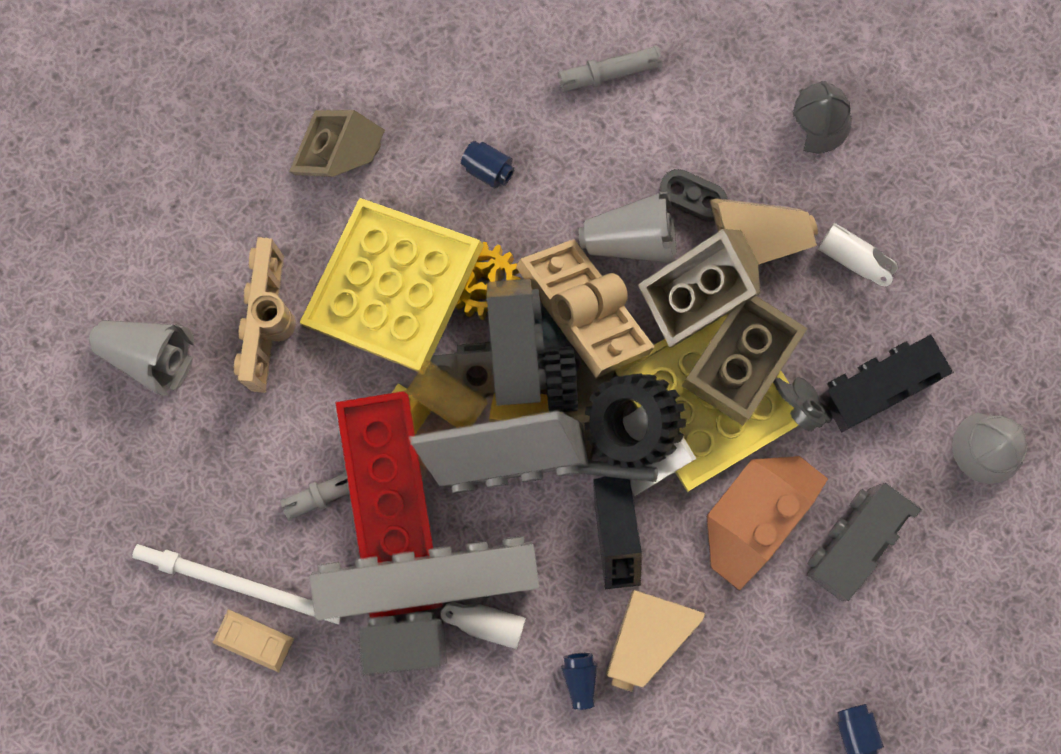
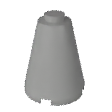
(633, 231)
(145, 351)

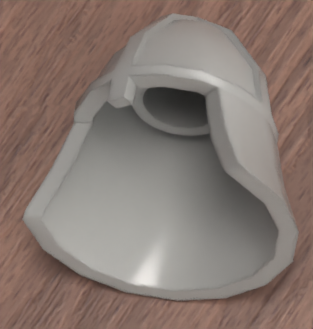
(989, 447)

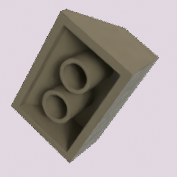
(702, 285)

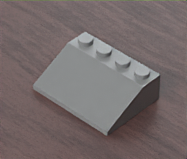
(503, 451)

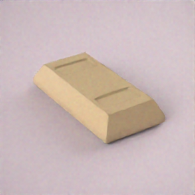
(253, 640)

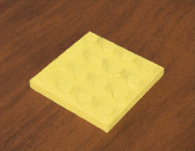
(392, 284)
(709, 433)

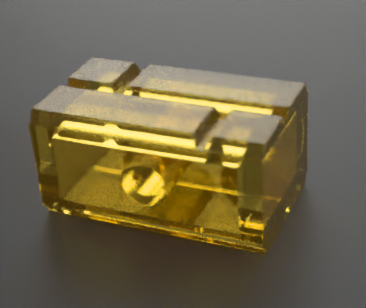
(446, 396)

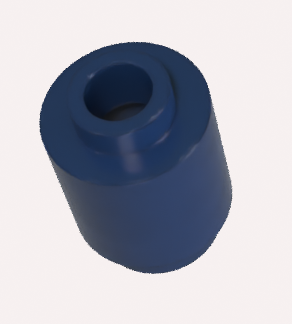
(487, 164)
(859, 731)

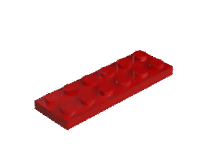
(385, 481)

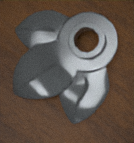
(807, 410)

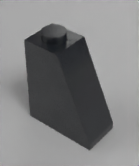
(617, 532)

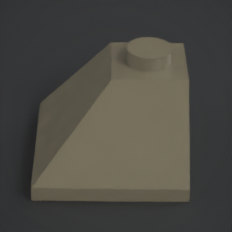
(336, 143)

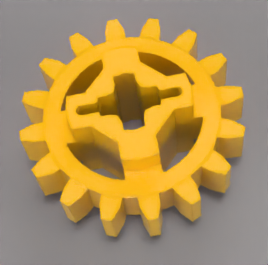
(492, 270)

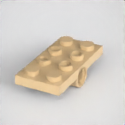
(262, 302)
(586, 307)

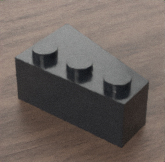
(885, 382)

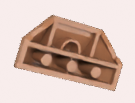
(759, 514)

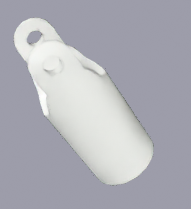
(857, 255)
(485, 623)

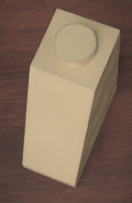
(767, 228)
(648, 638)

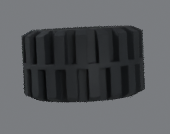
(608, 426)

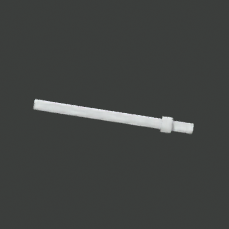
(172, 562)

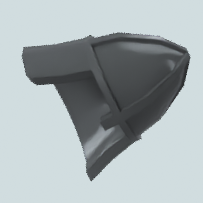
(824, 115)

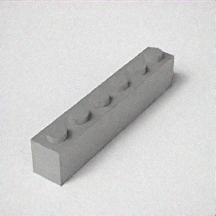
(424, 579)

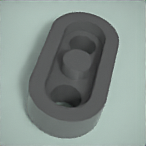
(694, 192)

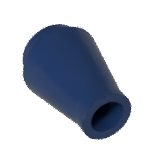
(580, 679)

